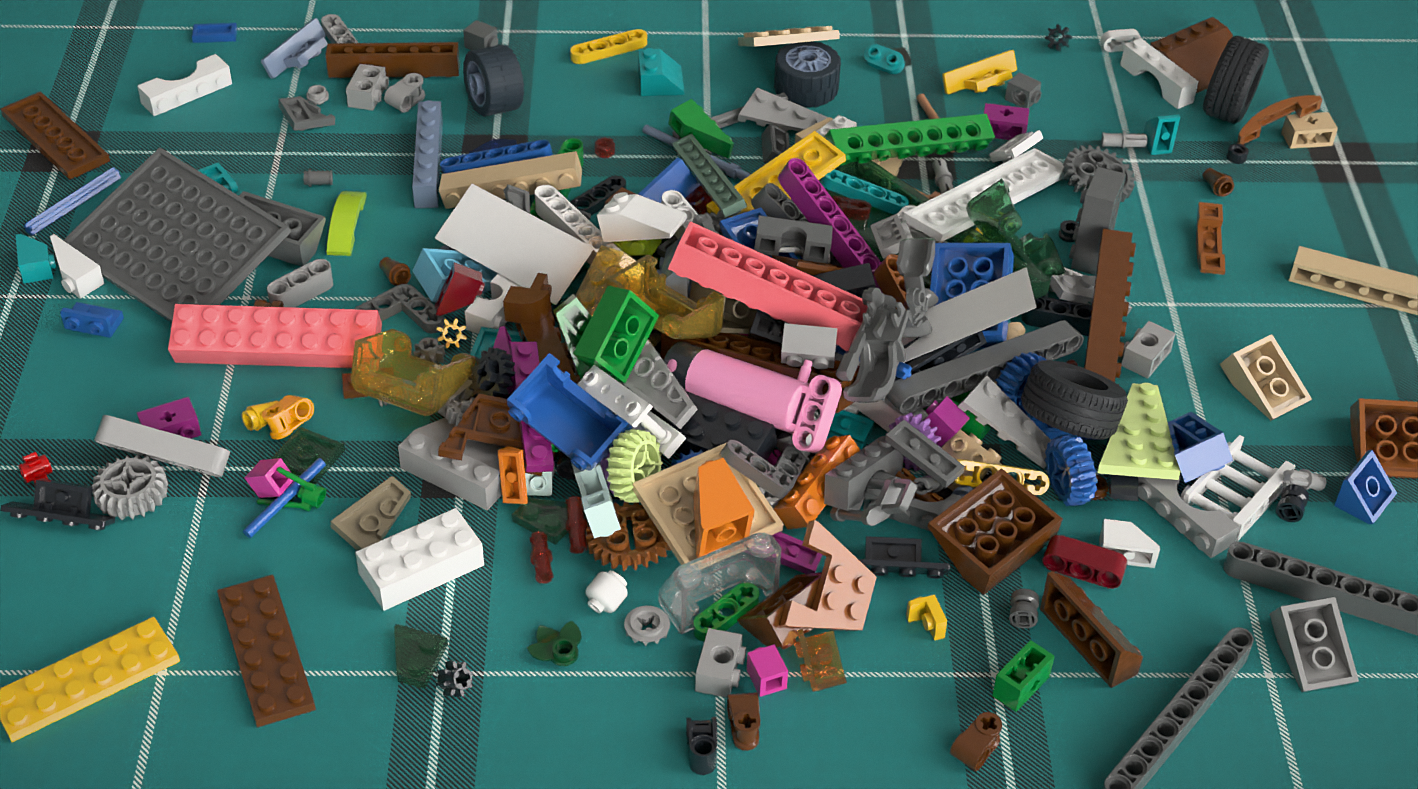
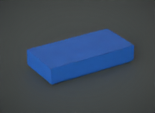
(214, 32)

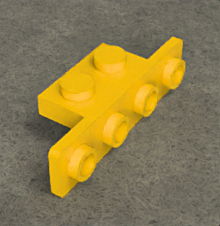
(981, 74)

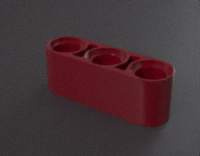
(1085, 561)

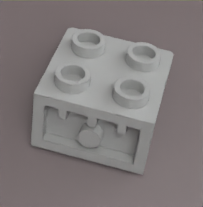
(889, 234)

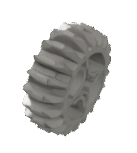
(130, 487)

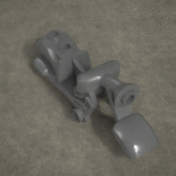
(883, 326)

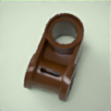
(744, 719)
(978, 740)

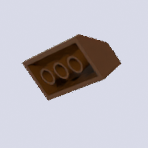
(1089, 630)

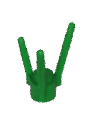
(310, 494)

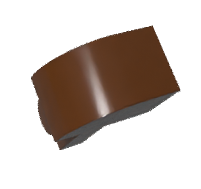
(528, 304)

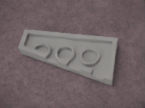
(774, 110)
(659, 387)
(1001, 413)

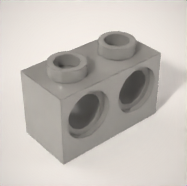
(366, 87)

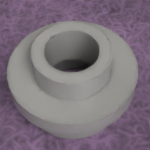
(317, 94)

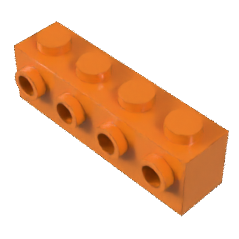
(807, 495)

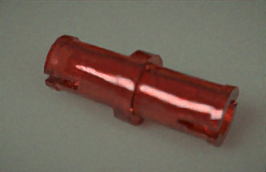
(576, 525)
(541, 557)

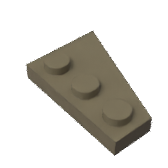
(372, 515)

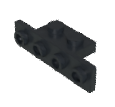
(60, 502)
(900, 557)

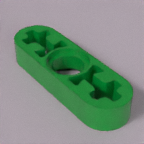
(729, 600)

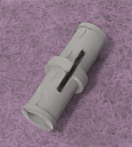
(943, 178)

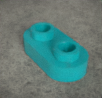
(883, 57)

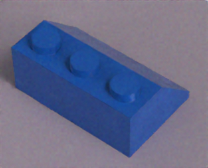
(674, 177)

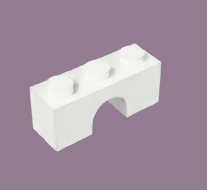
(489, 312)

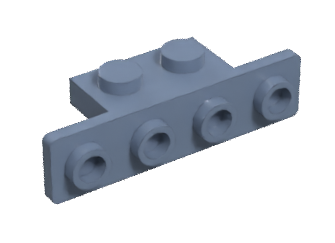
(296, 49)

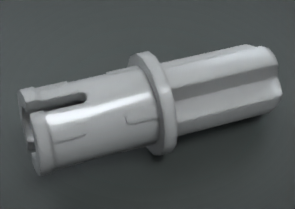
(1123, 140)
(1305, 479)

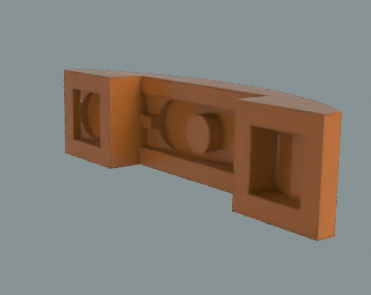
(1301, 104)
(1210, 238)

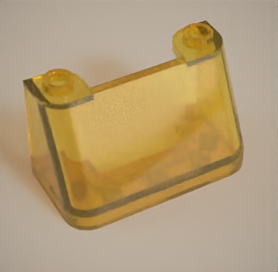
(677, 314)
(391, 374)

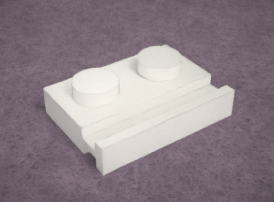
(1015, 146)

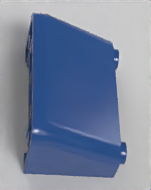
(566, 415)

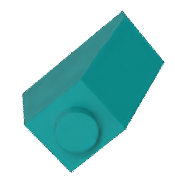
(1161, 134)
(34, 259)

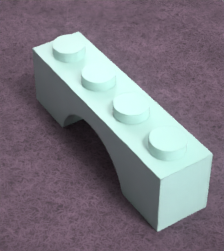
(597, 501)

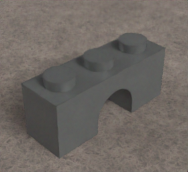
(810, 238)

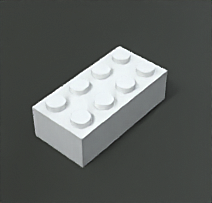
(419, 558)

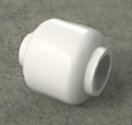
(606, 592)

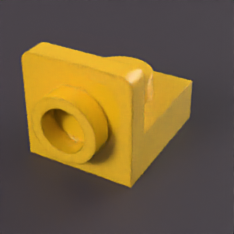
(930, 613)

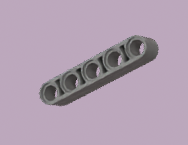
(777, 205)

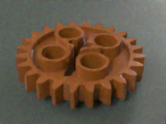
(616, 547)

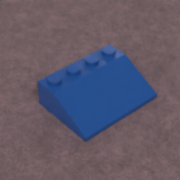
(968, 266)

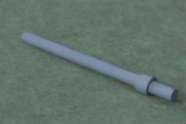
(731, 169)

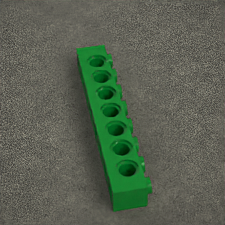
(912, 138)

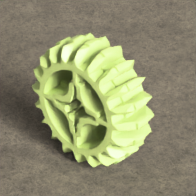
(630, 460)

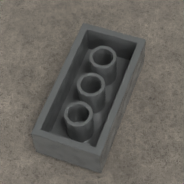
(1097, 213)

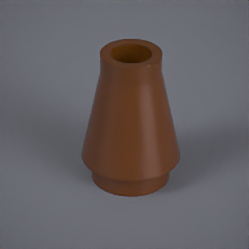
(1219, 183)
(395, 271)

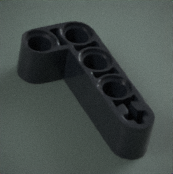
(1054, 310)

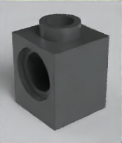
(1023, 90)

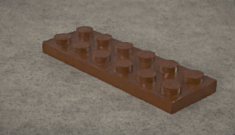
(55, 135)
(266, 651)

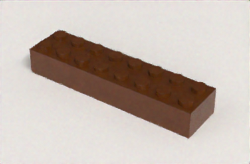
(761, 354)

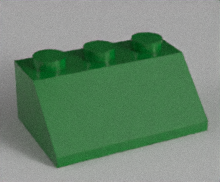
(616, 333)

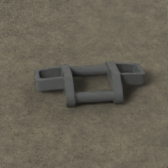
(885, 503)

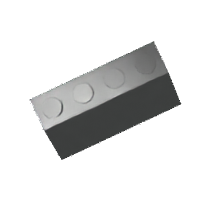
(304, 227)

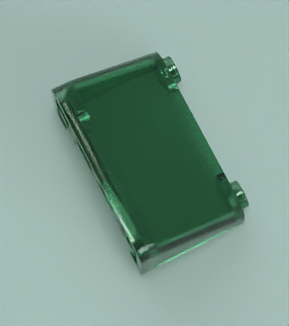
(999, 221)

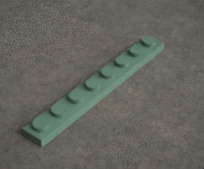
(709, 176)

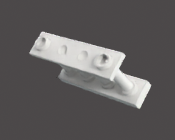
(631, 409)
(1250, 507)

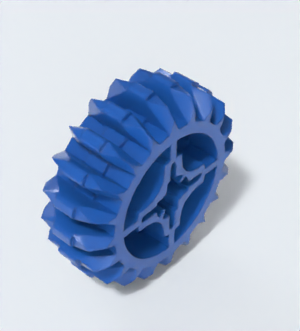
(1015, 376)
(1071, 470)

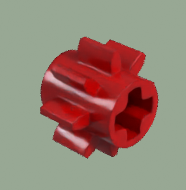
(35, 467)

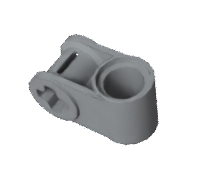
(405, 92)

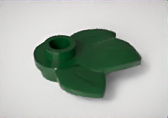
(557, 646)

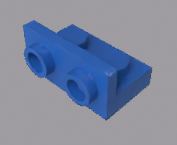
(91, 319)

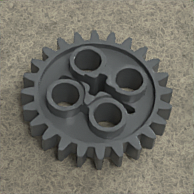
(1084, 162)

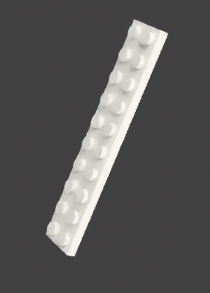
(947, 213)

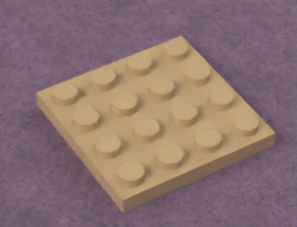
(790, 35)
(669, 503)

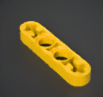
(627, 41)
(1030, 474)

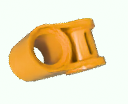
(287, 415)

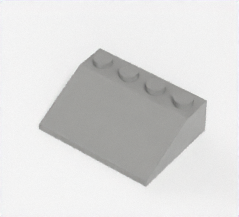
(472, 479)

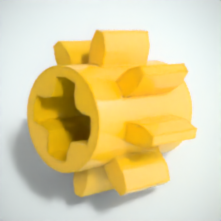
(459, 335)

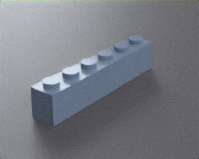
(427, 155)

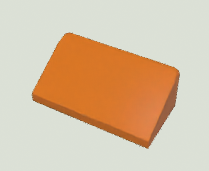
(512, 475)

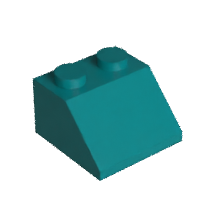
(659, 74)

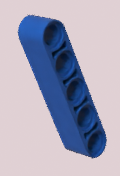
(497, 156)

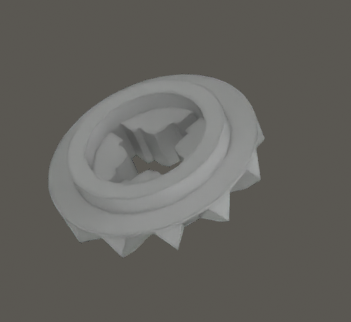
(643, 616)

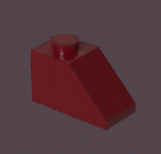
(459, 289)

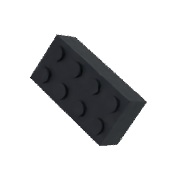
(718, 424)

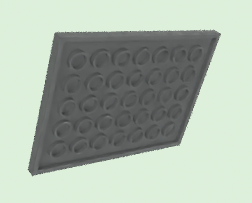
(176, 236)

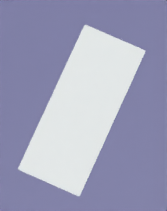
(513, 241)
(974, 312)

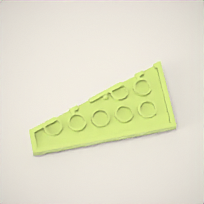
(1142, 439)

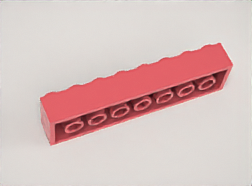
(766, 283)
(269, 335)

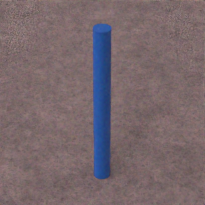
(283, 499)

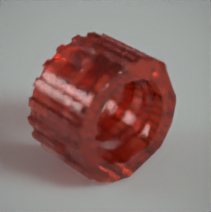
(605, 147)

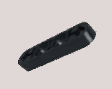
(605, 188)

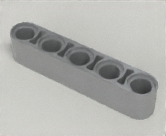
(162, 446)

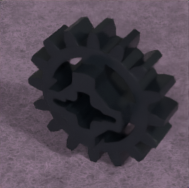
(492, 373)

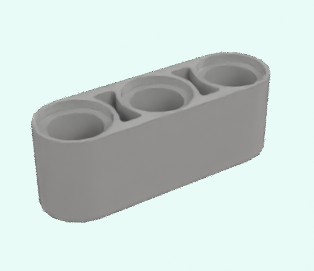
(302, 284)

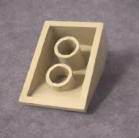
(1266, 378)

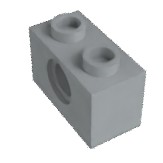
(1147, 349)
(719, 663)

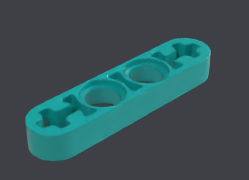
(863, 190)

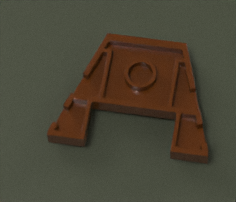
(486, 422)

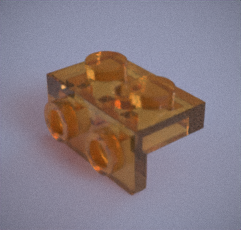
(821, 660)

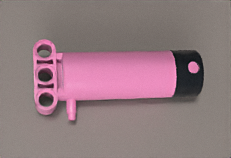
(759, 391)

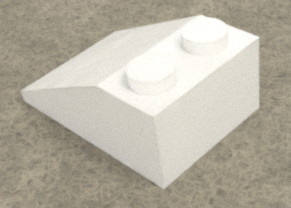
(638, 218)

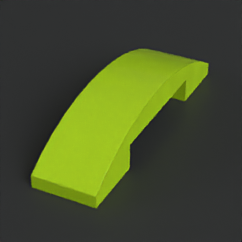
(344, 221)

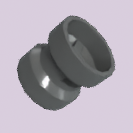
(1024, 608)

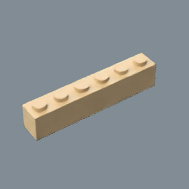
(557, 170)
(1356, 280)

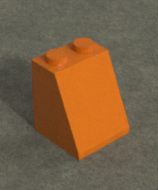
(720, 508)

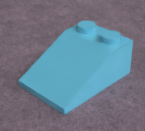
(435, 264)

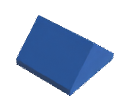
(1366, 490)

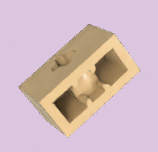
(1309, 130)

